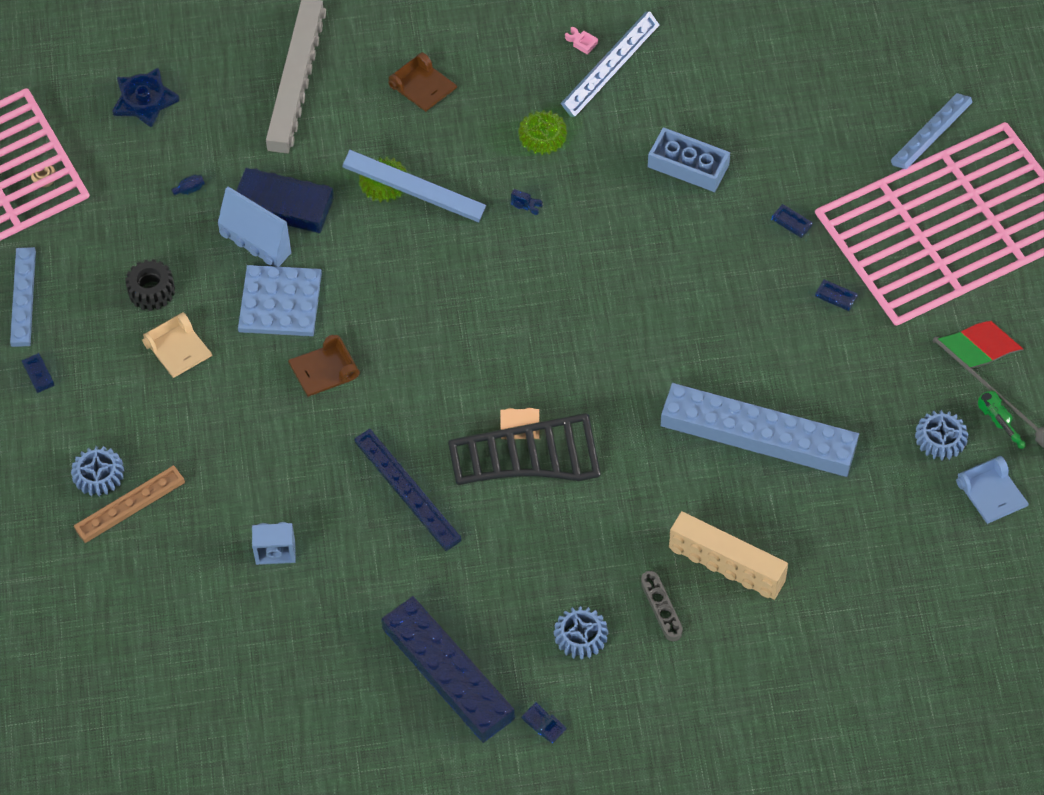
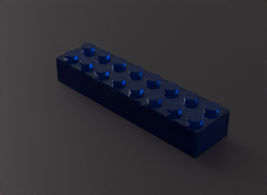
(448, 669)

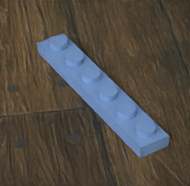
(931, 131)
(23, 297)

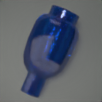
(189, 185)

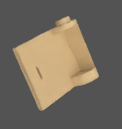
(176, 345)

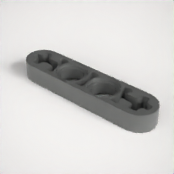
(658, 607)

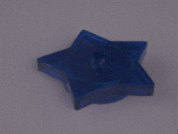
(143, 97)

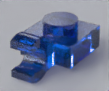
(524, 201)

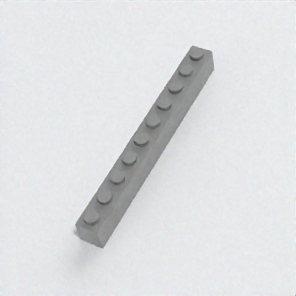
(295, 76)

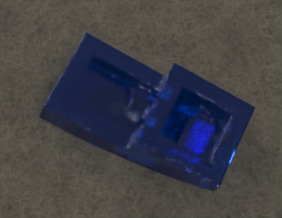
(543, 723)

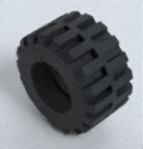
(150, 272)

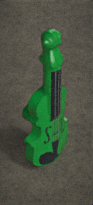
(991, 405)

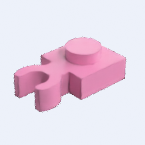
(584, 42)

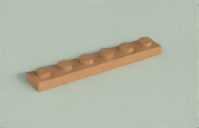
(129, 504)

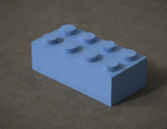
(688, 159)

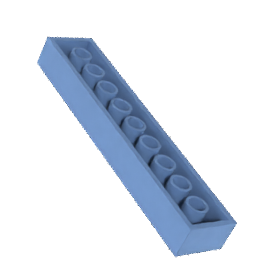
(759, 429)

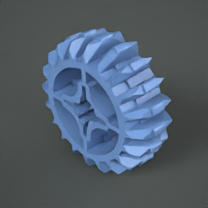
(950, 429)
(87, 467)
(593, 625)

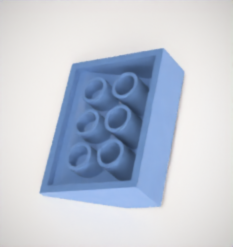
(254, 228)

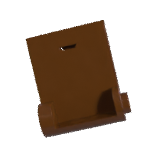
(421, 82)
(325, 367)

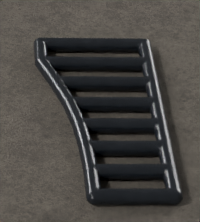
(535, 471)

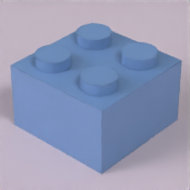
(273, 543)

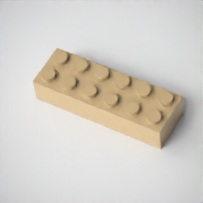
(728, 555)

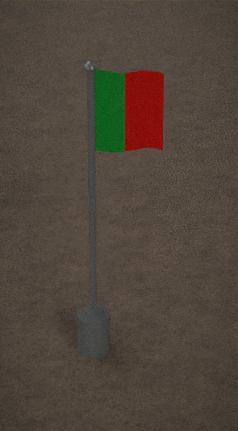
(979, 347)

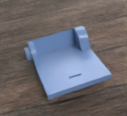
(991, 489)

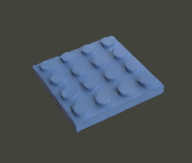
(280, 300)

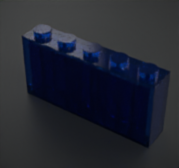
(293, 200)

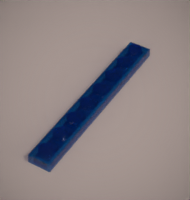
(408, 490)

